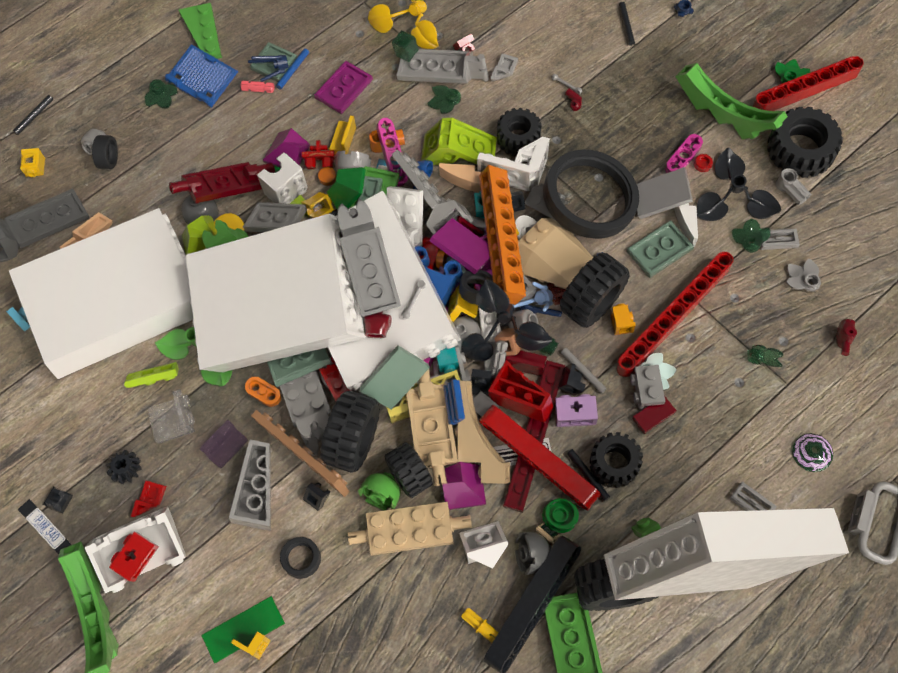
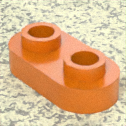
(264, 392)

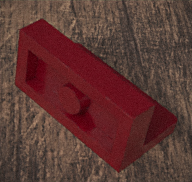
(528, 362)

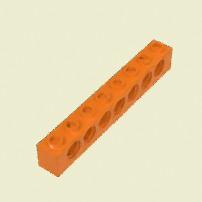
(502, 233)

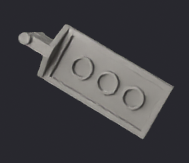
(443, 66)

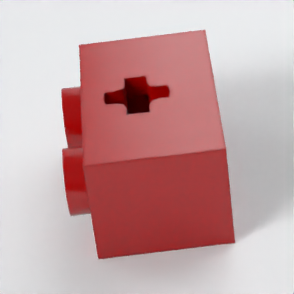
(142, 549)

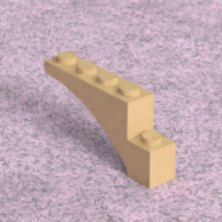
(475, 446)

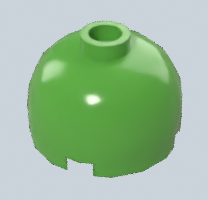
(380, 491)

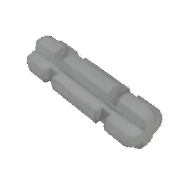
(499, 357)

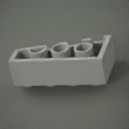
(253, 493)

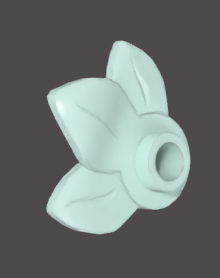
(666, 370)

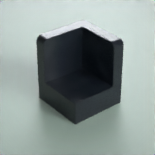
(571, 380)

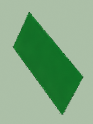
(243, 627)

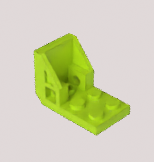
(454, 140)

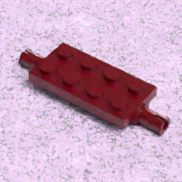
(221, 181)

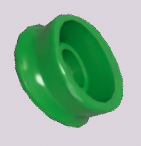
(560, 515)

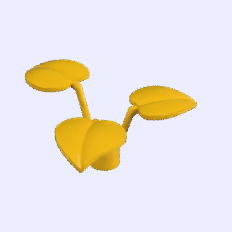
(424, 32)

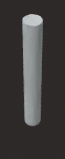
(583, 370)

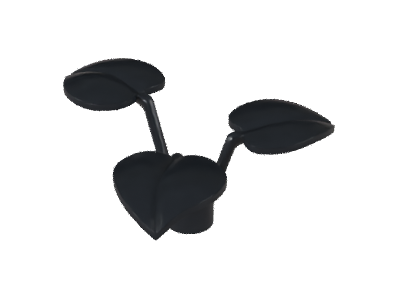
(731, 166)
(490, 299)

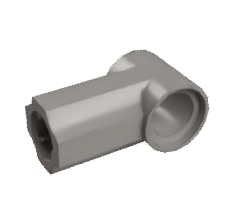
(793, 186)

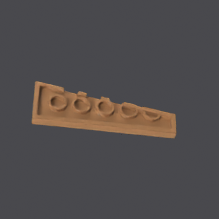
(304, 454)

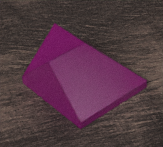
(288, 143)
(463, 486)

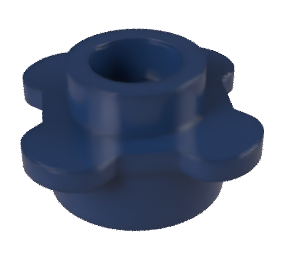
(684, 8)

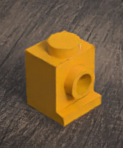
(622, 319)

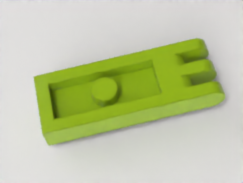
(152, 375)

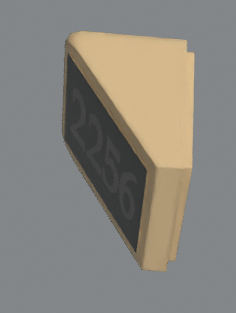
(550, 535)

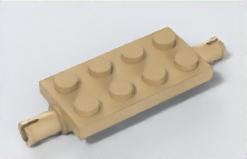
(430, 427)
(409, 528)

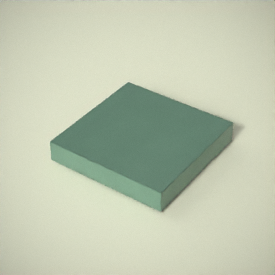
(268, 67)

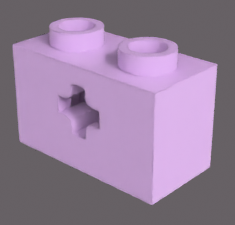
(566, 414)

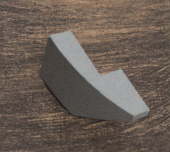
(504, 68)

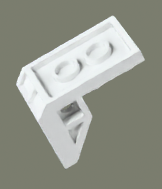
(521, 175)
(409, 208)

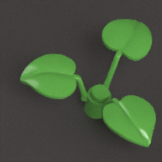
(175, 347)

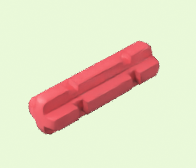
(256, 86)

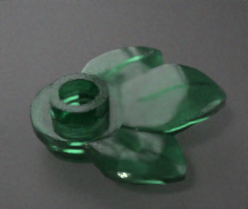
(160, 94)
(443, 99)
(751, 233)
(760, 354)

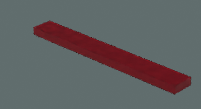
(523, 471)

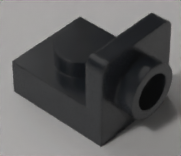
(481, 381)

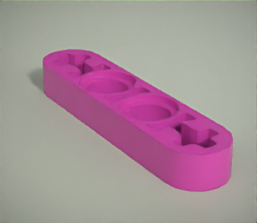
(389, 151)

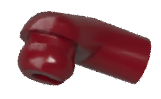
(576, 99)

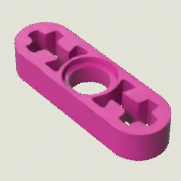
(685, 147)

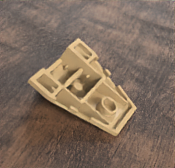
(552, 253)

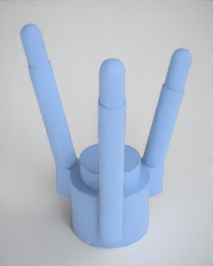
(542, 297)

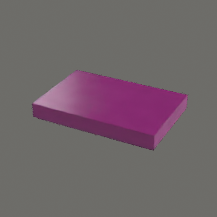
(343, 87)
(462, 245)

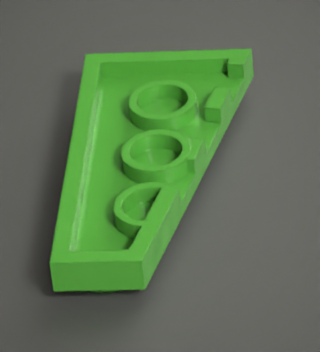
(202, 27)

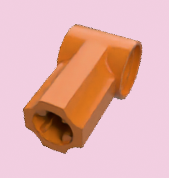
(376, 146)

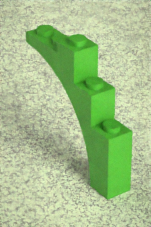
(707, 95)
(94, 615)

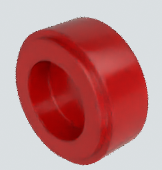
(703, 163)

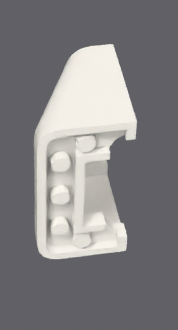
(156, 526)

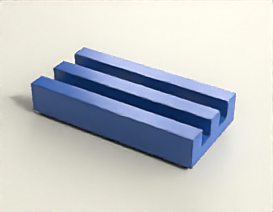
(454, 402)

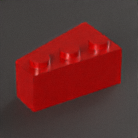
(520, 394)

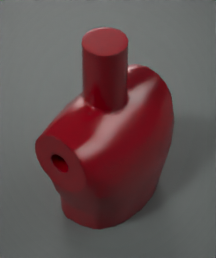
(377, 325)
(845, 335)

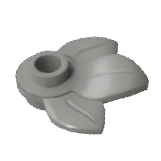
(802, 275)

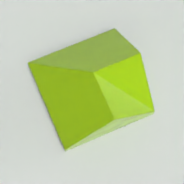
(193, 233)

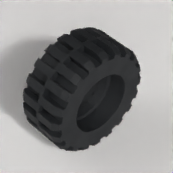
(813, 125)
(594, 289)
(350, 431)
(596, 591)

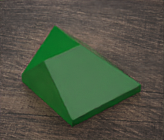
(347, 186)

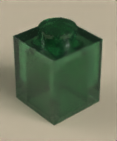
(405, 46)

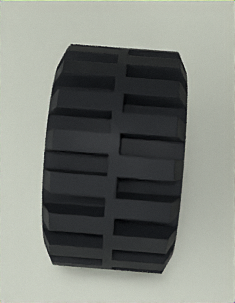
(517, 120)
(619, 444)
(408, 470)

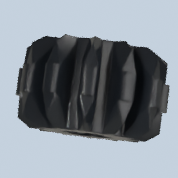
(125, 459)

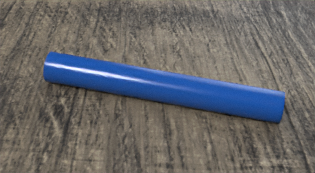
(292, 69)

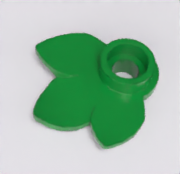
(790, 70)

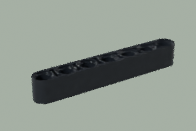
(532, 605)

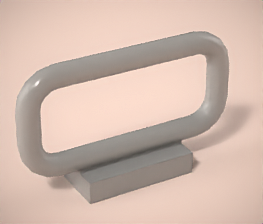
(862, 520)

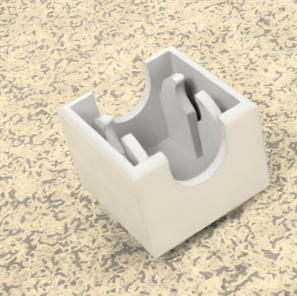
(284, 184)

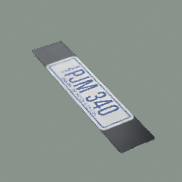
(44, 526)

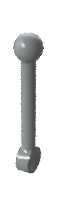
(555, 77)
(421, 284)

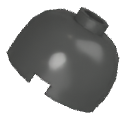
(192, 210)
(531, 552)

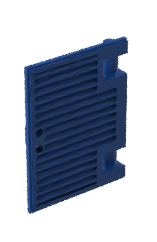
(201, 75)

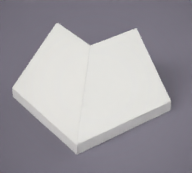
(484, 544)

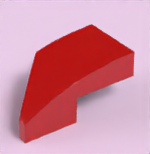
(149, 499)

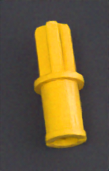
(479, 624)

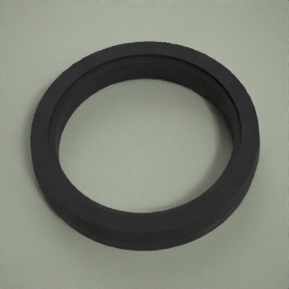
(611, 167)

